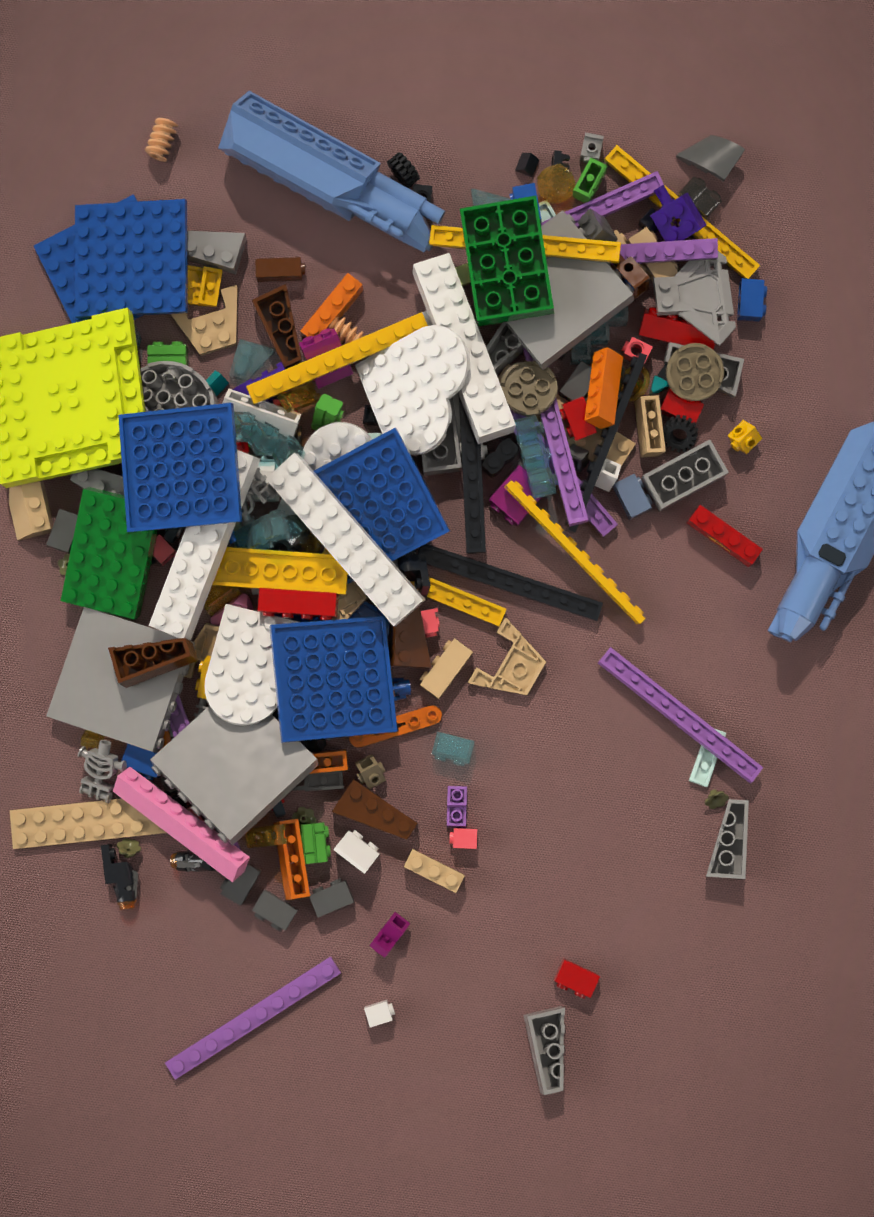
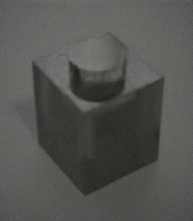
(298, 530)

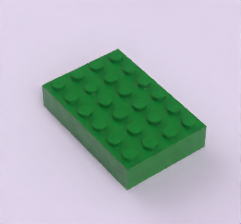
(507, 261)
(106, 562)

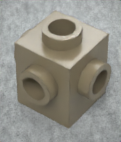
(370, 771)

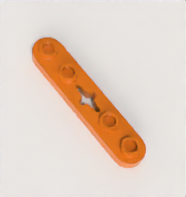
(414, 721)

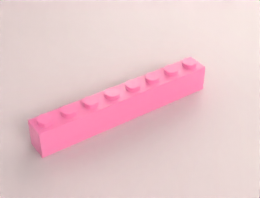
(180, 824)

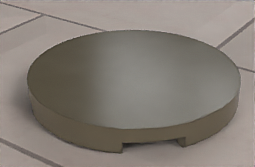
(694, 372)
(529, 388)

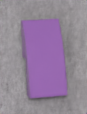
(456, 806)

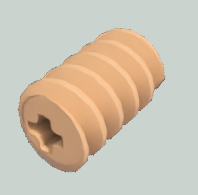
(160, 138)
(344, 331)

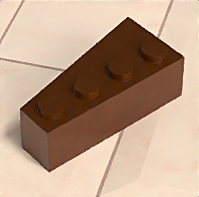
(277, 318)
(409, 642)
(148, 660)
(370, 809)

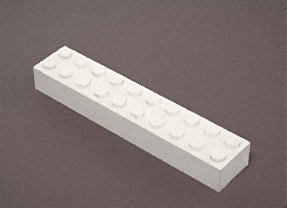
(449, 308)
(345, 539)
(197, 566)

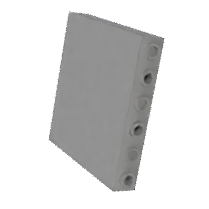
(582, 296)
(90, 692)
(232, 770)

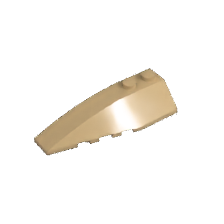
(30, 510)

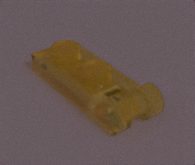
(299, 397)
(266, 836)

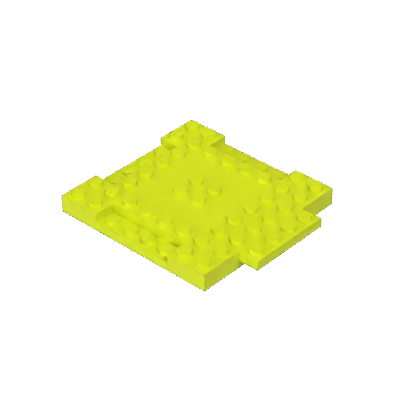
(65, 397)

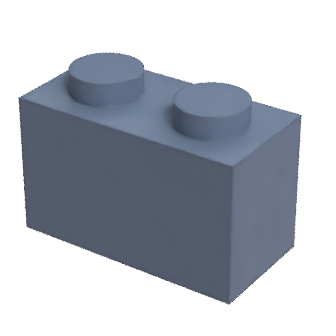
(632, 496)

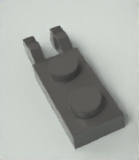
(322, 781)

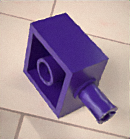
(673, 209)

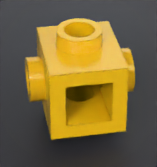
(744, 437)

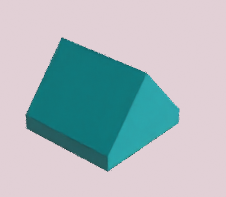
(217, 382)
(658, 385)

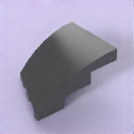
(713, 156)

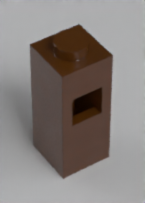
(279, 269)

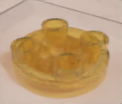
(556, 183)

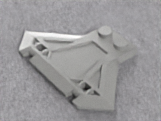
(699, 297)

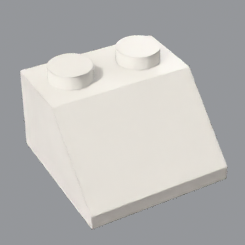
(357, 851)

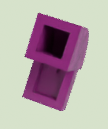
(389, 934)

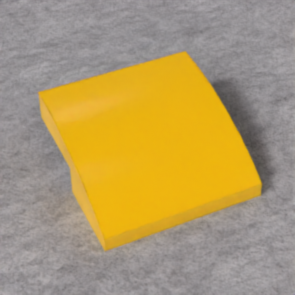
(203, 285)

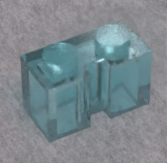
(453, 748)

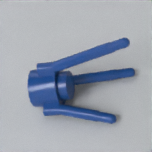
(402, 688)

